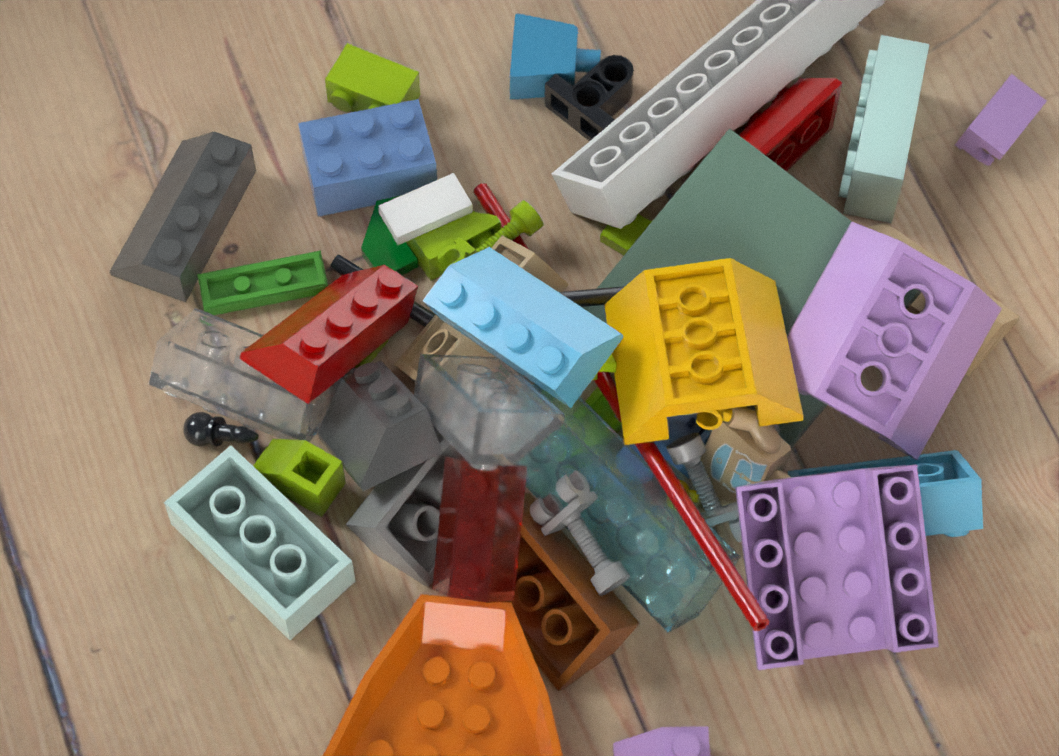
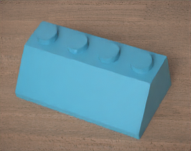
(523, 323)
(947, 488)

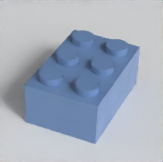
(367, 156)

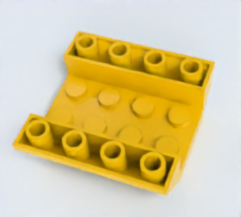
(700, 344)

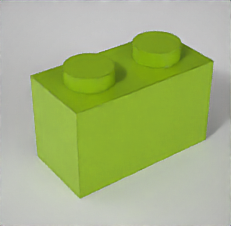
(369, 81)

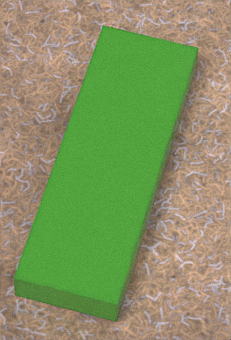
(262, 283)

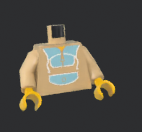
(739, 452)

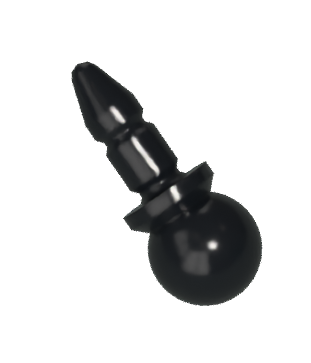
(204, 429)

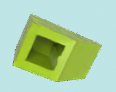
(473, 228)
(302, 473)

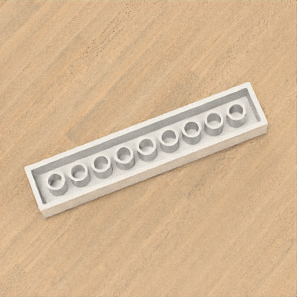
(698, 104)

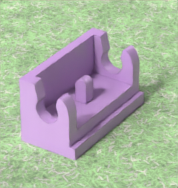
(1001, 121)

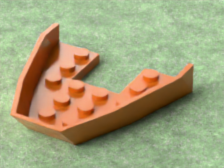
(451, 686)

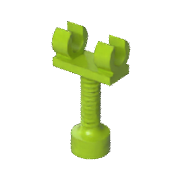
(523, 220)

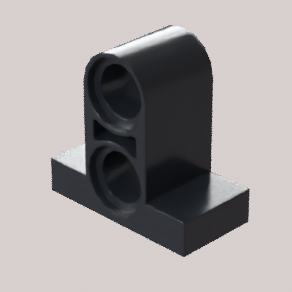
(595, 90)

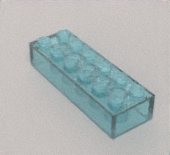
(630, 517)

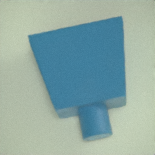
(541, 51)

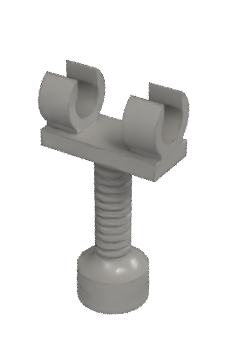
(688, 452)
(551, 515)

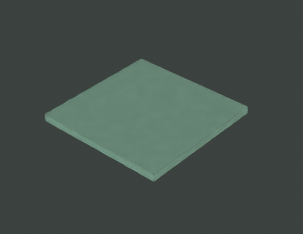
(751, 212)

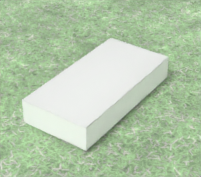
(425, 208)

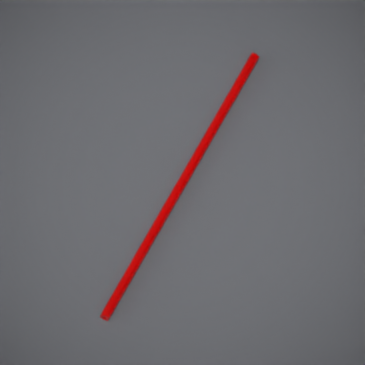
(664, 473)

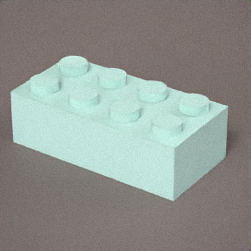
(883, 128)
(260, 542)

